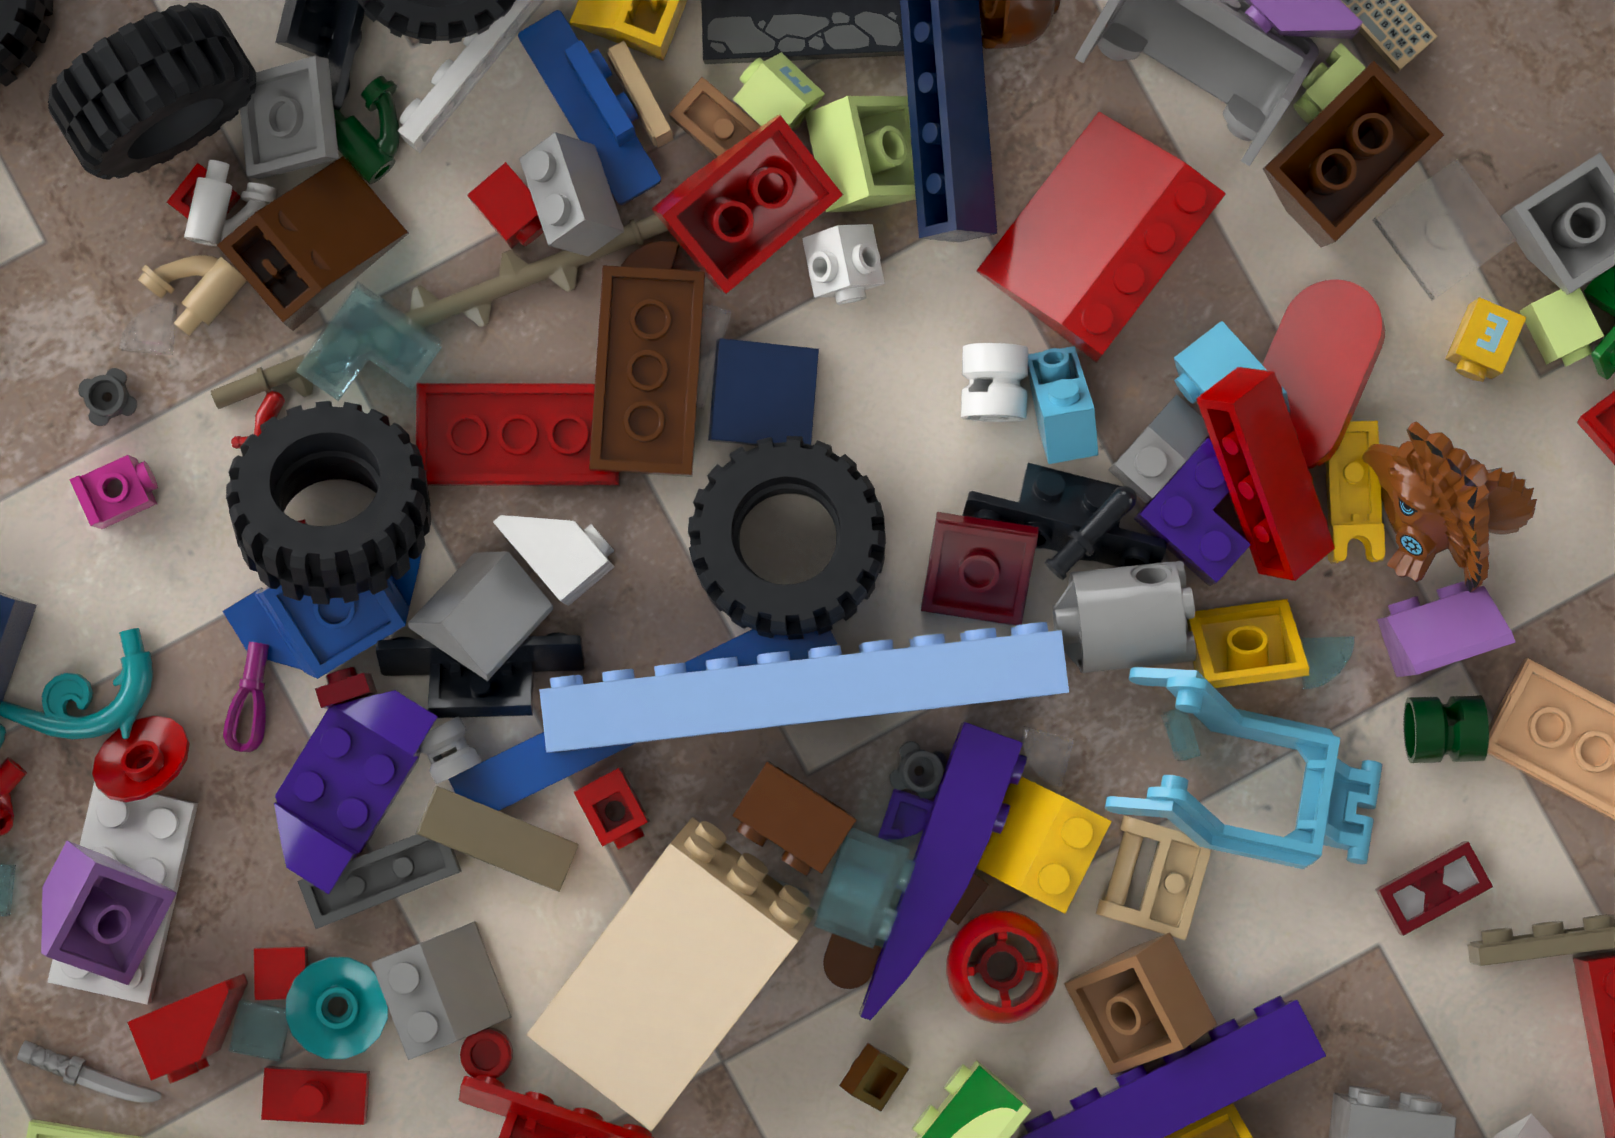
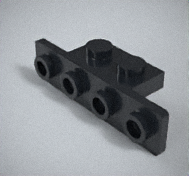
(327, 31)
(1064, 503)
(463, 693)

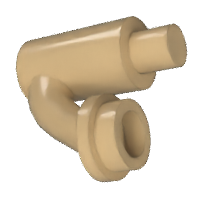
(209, 296)

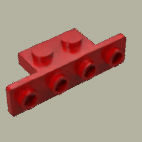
(537, 1116)

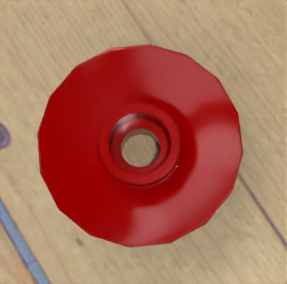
(143, 762)

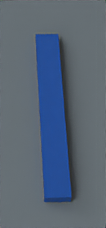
(530, 768)

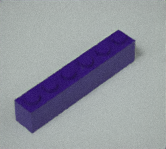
(1192, 1080)

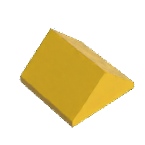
(1247, 644)

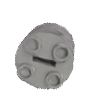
(1127, 617)

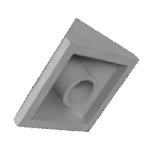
(483, 612)

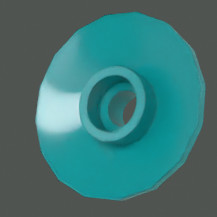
(327, 1033)

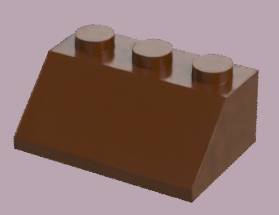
(1350, 155)

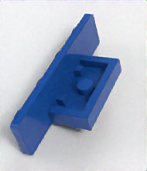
(590, 105)

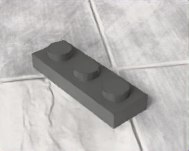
(380, 878)

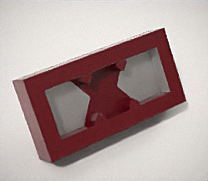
(1434, 888)

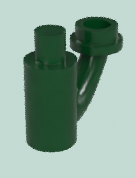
(365, 153)

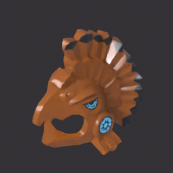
(1445, 502)

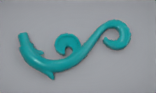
(120, 713)

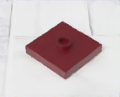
(979, 568)

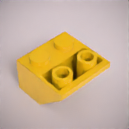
(642, 24)

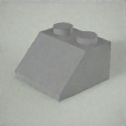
(1569, 225)
(441, 990)

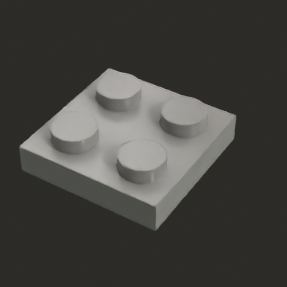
(289, 119)

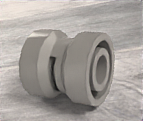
(443, 739)

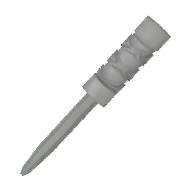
(76, 1072)

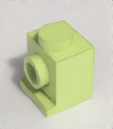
(1326, 83)

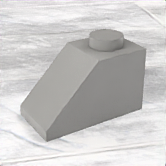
(1161, 449)

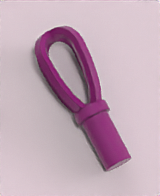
(251, 683)

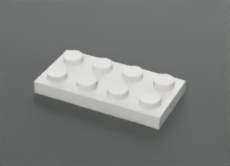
(152, 840)

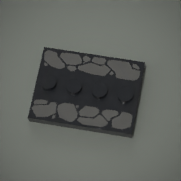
(800, 29)

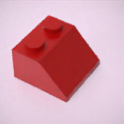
(185, 1032)

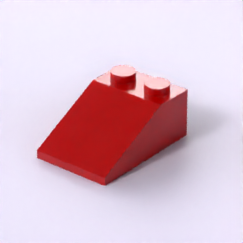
(747, 203)

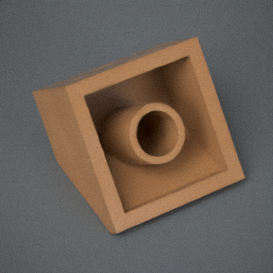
(1141, 1004)

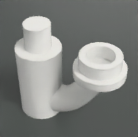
(211, 201)

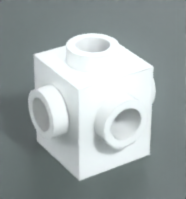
(843, 262)

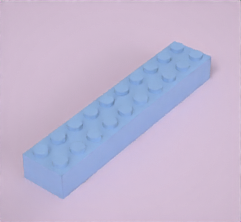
(804, 690)

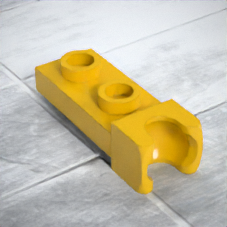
(1355, 495)

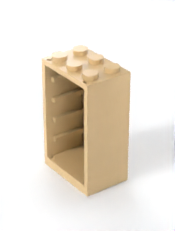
(673, 972)

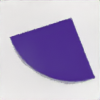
(904, 815)

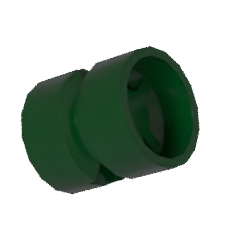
(1443, 729)

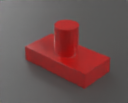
(315, 1095)

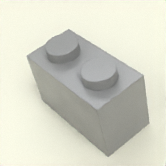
(571, 194)

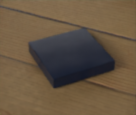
(762, 392)

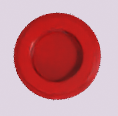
(486, 1053)

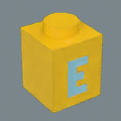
(1484, 340)

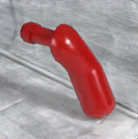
(269, 408)

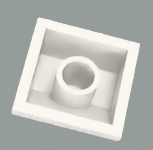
(559, 552)

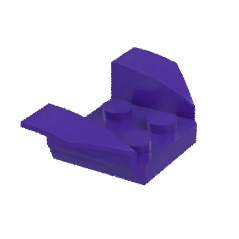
(347, 782)

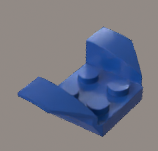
(321, 634)

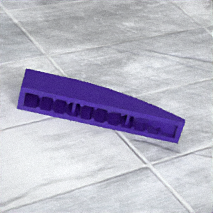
(948, 852)

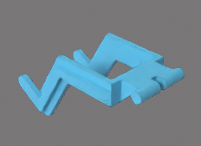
(1328, 791)

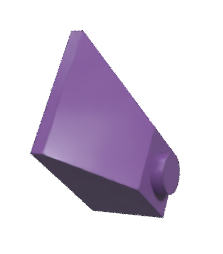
(1304, 18)
(100, 913)

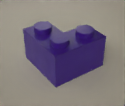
(1186, 518)

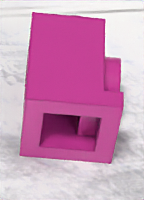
(135, 497)

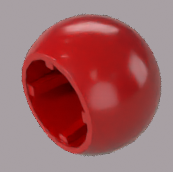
(1044, 965)

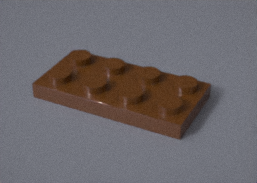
(647, 371)

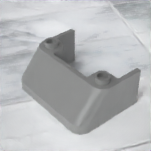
(1214, 49)

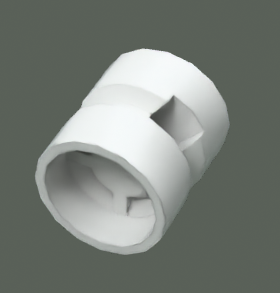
(994, 382)

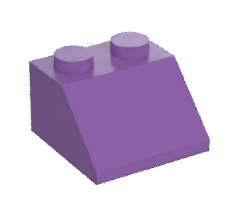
(1442, 630)

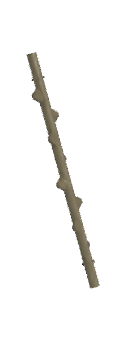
(472, 302)

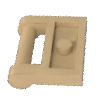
(1171, 882)

